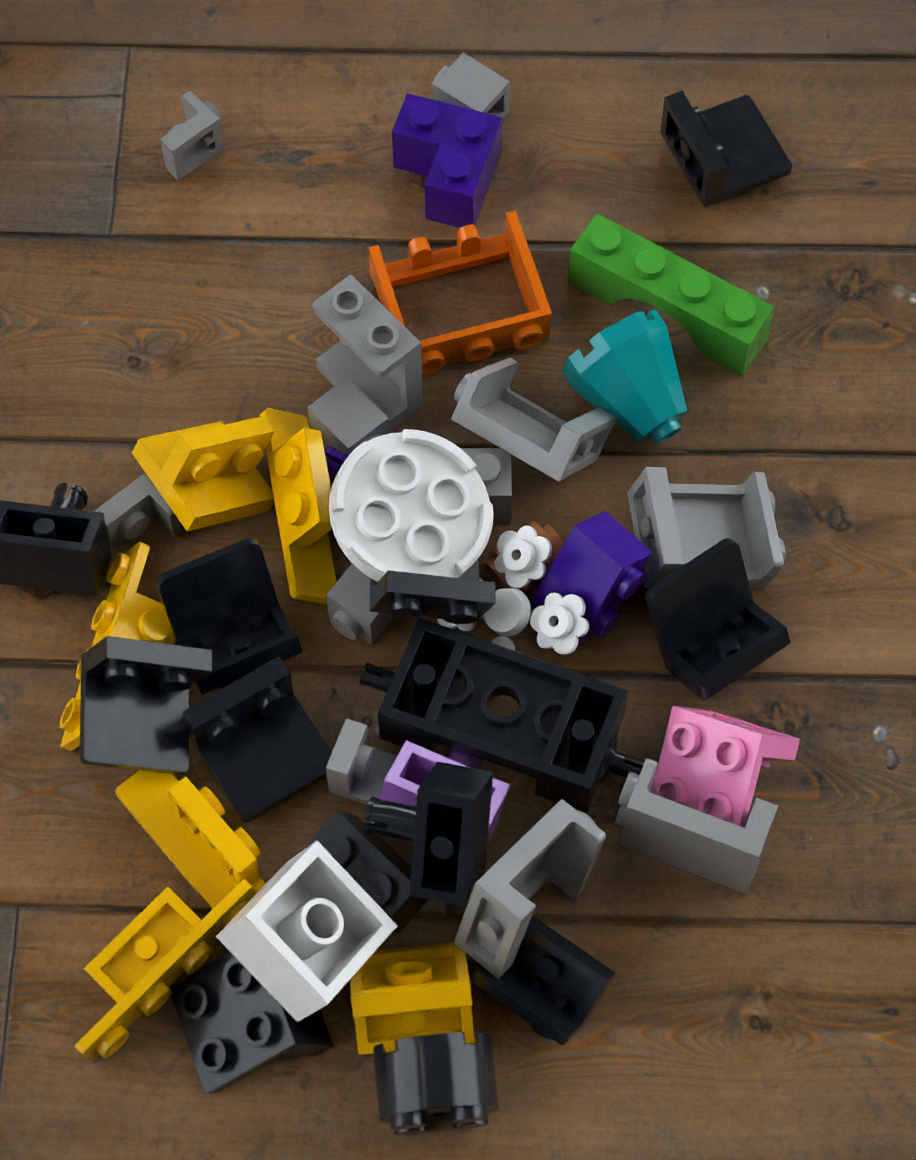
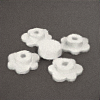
(512, 607)

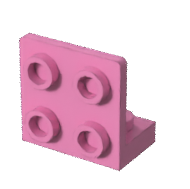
(716, 761)

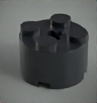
(435, 1080)

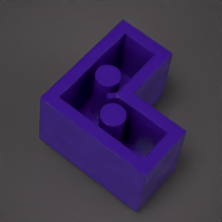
(455, 151)

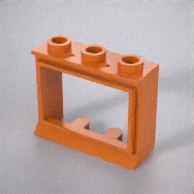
(482, 340)

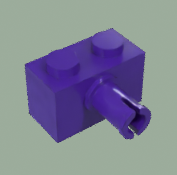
(600, 566)

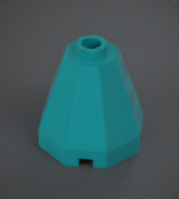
(632, 377)

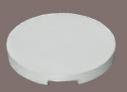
(410, 506)

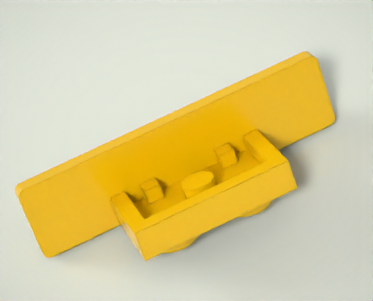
(301, 504)
(122, 616)
(192, 833)
(149, 958)

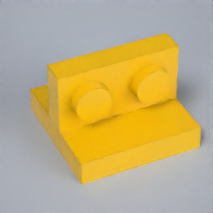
(209, 470)
(411, 995)

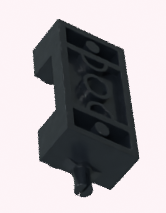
(558, 734)

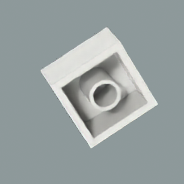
(307, 931)

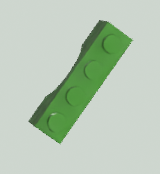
(718, 316)

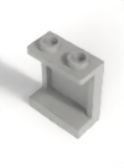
(371, 350)
(525, 429)
(690, 518)
(690, 837)
(556, 851)

